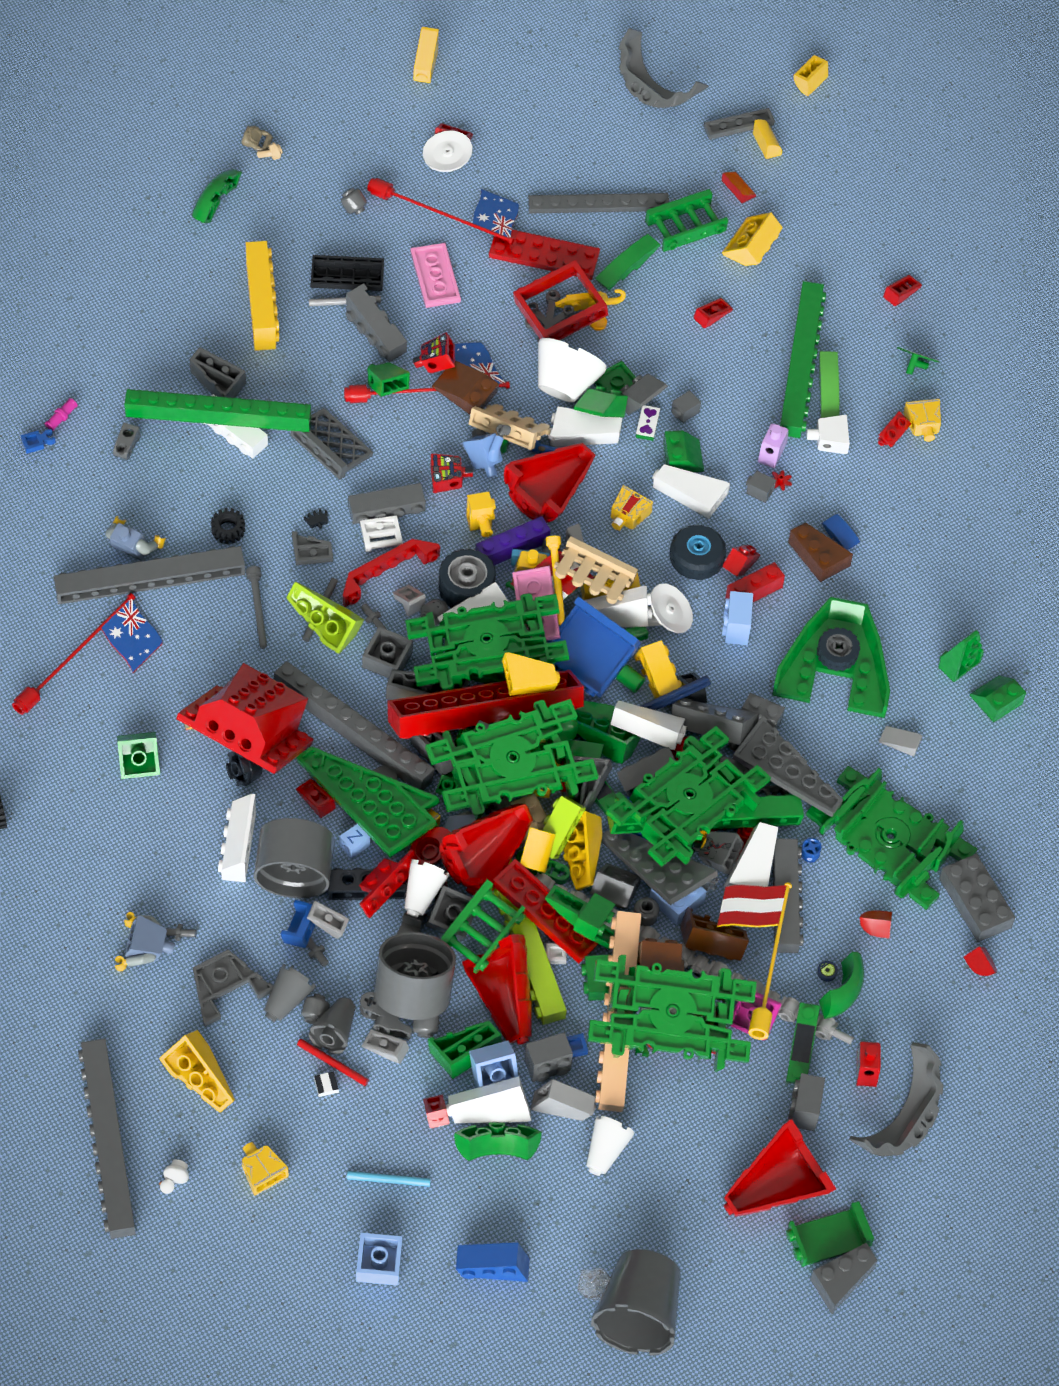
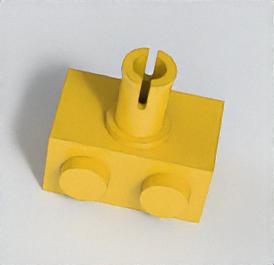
(480, 513)

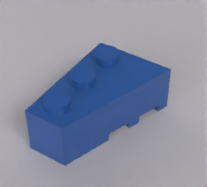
(493, 1261)

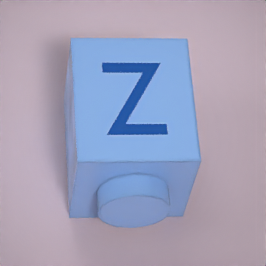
(354, 841)

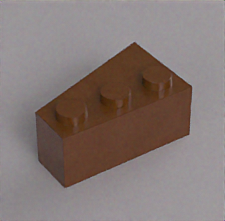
(819, 552)
(704, 935)

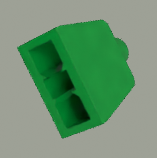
(387, 378)

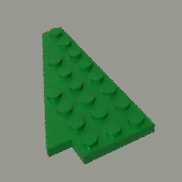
(382, 806)

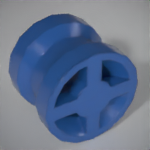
(812, 845)

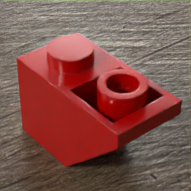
(741, 559)

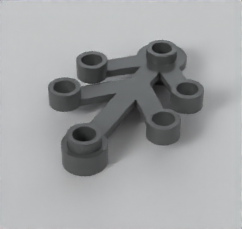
(550, 320)

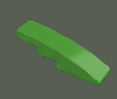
(829, 383)

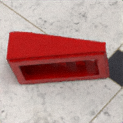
(900, 290)

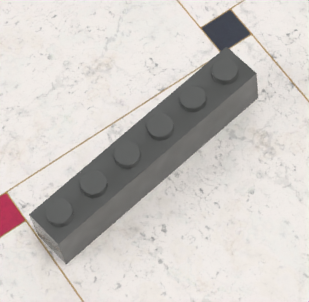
(788, 870)

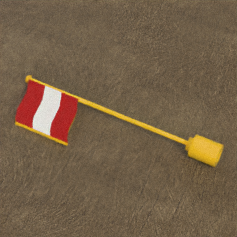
(756, 908)

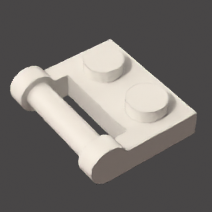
(381, 528)

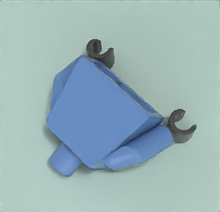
(485, 449)

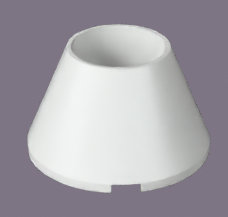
(566, 371)

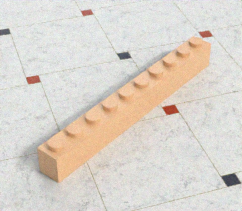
(614, 1070)

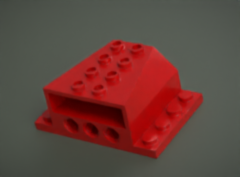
(252, 718)

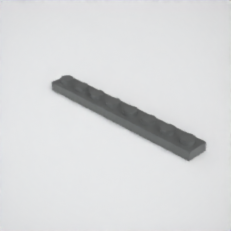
(595, 202)

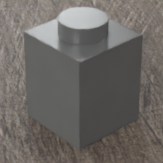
(686, 406)
(760, 486)

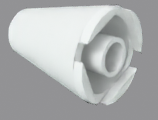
(422, 887)
(606, 1144)

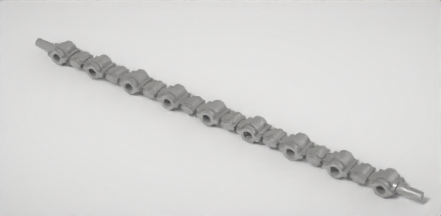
(789, 1006)

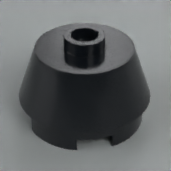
(242, 769)

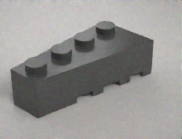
(374, 324)
(403, 685)

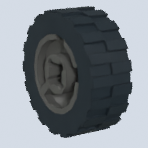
(838, 658)

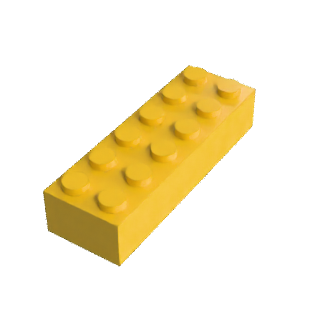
(262, 295)

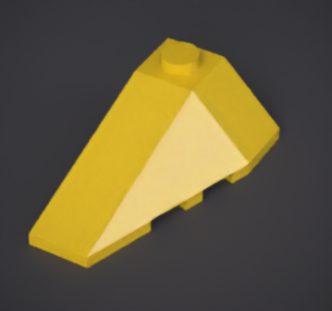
(583, 850)
(197, 1067)

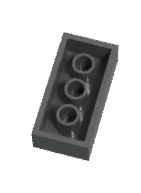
(977, 898)

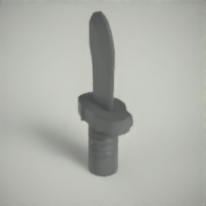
(372, 616)
(179, 932)
(317, 952)

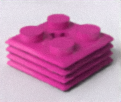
(742, 1011)

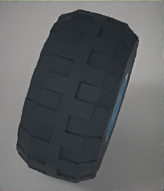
(697, 552)

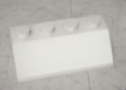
(238, 839)

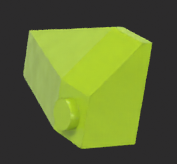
(327, 618)

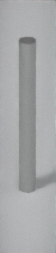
(334, 301)

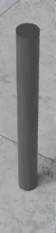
(328, 592)

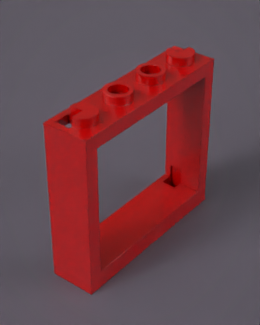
(572, 323)

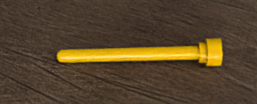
(553, 544)

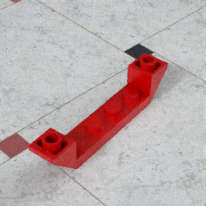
(425, 551)

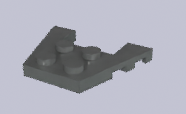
(221, 976)

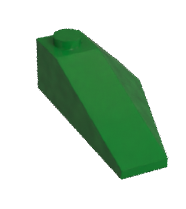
(962, 657)
(617, 742)

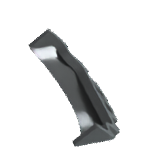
(640, 82)
(918, 1111)

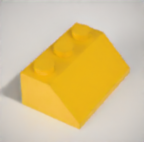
(753, 239)

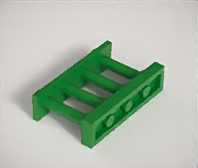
(686, 206)
(473, 908)

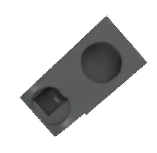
(126, 441)

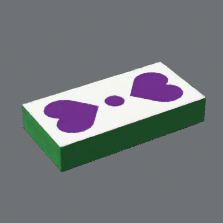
(647, 423)

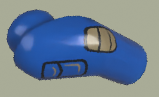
(541, 448)

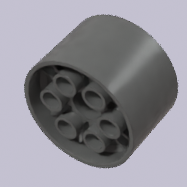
(294, 858)
(414, 976)

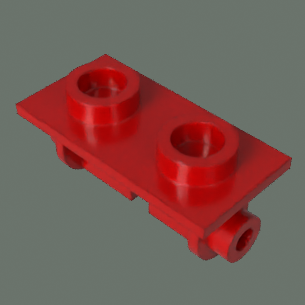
(894, 430)

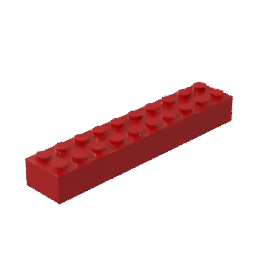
(468, 705)

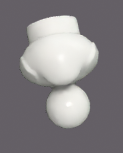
(174, 1173)

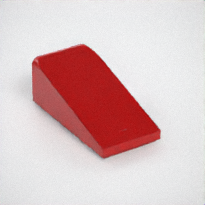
(712, 312)
(316, 798)

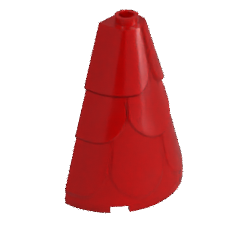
(547, 480)
(485, 846)
(506, 988)
(778, 1176)

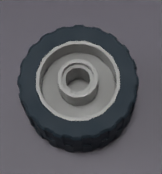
(464, 575)

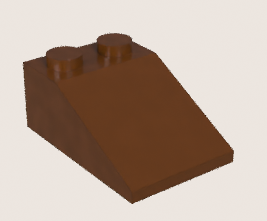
(466, 387)

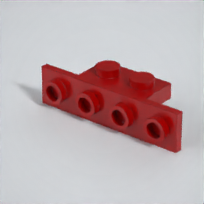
(384, 882)

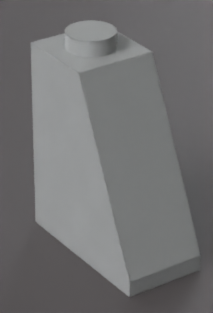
(563, 1101)

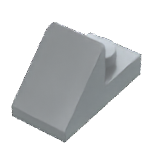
(410, 598)

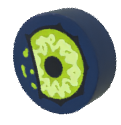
(827, 971)

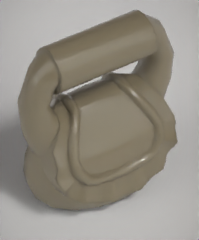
(252, 138)

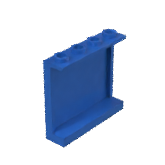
(595, 647)

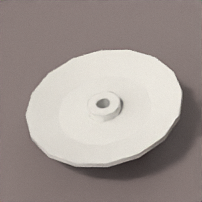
(447, 151)
(671, 608)

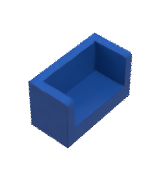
(300, 927)

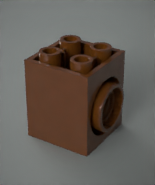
(665, 953)

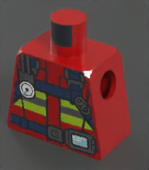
(437, 354)
(448, 472)
(868, 1058)

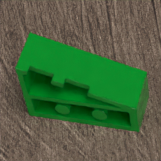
(454, 1048)

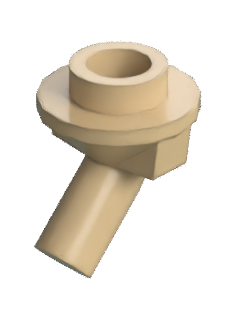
(274, 151)

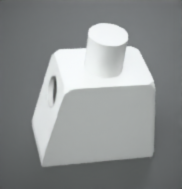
(831, 434)

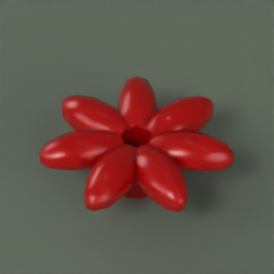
(781, 480)

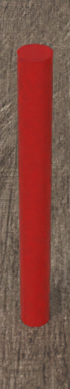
(333, 1062)

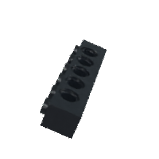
(340, 891)

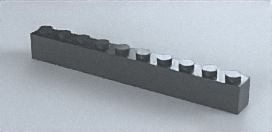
(149, 575)
(357, 728)
(108, 1139)

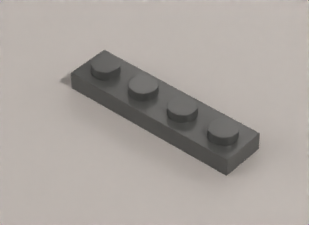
(737, 123)

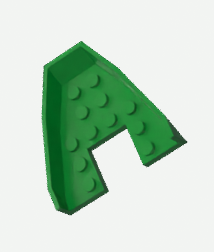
(870, 680)

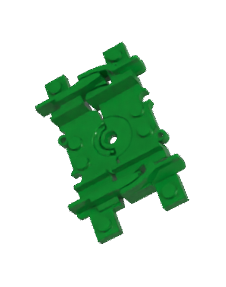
(479, 656)
(713, 797)
(666, 1031)

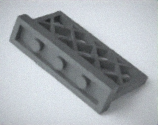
(321, 450)

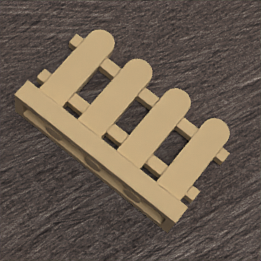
(520, 433)
(598, 561)

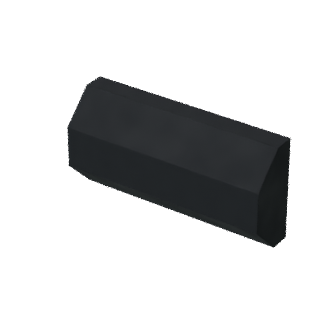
(347, 272)

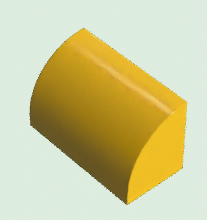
(811, 75)
(766, 139)
(537, 850)

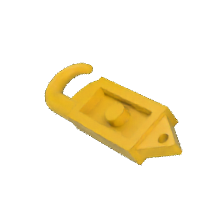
(584, 300)

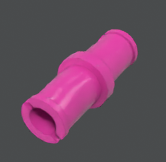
(61, 414)

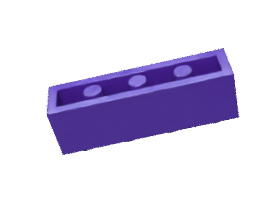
(523, 537)

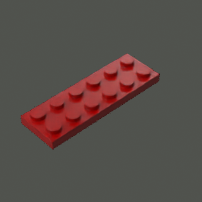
(544, 252)
(525, 889)

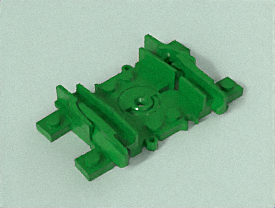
(486, 771)
(872, 814)

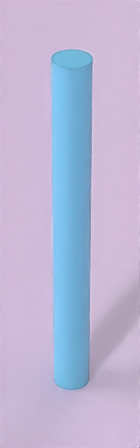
(384, 1178)

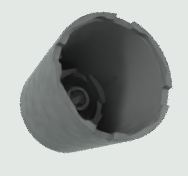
(639, 1304)

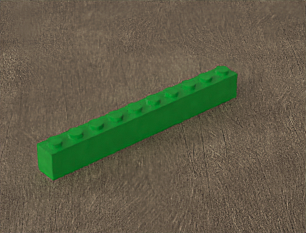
(801, 358)
(218, 410)
(771, 810)

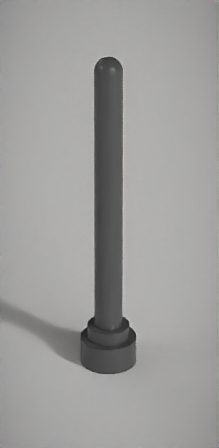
(254, 574)

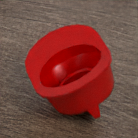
(428, 845)

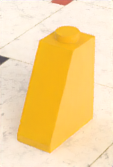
(426, 54)
(528, 675)

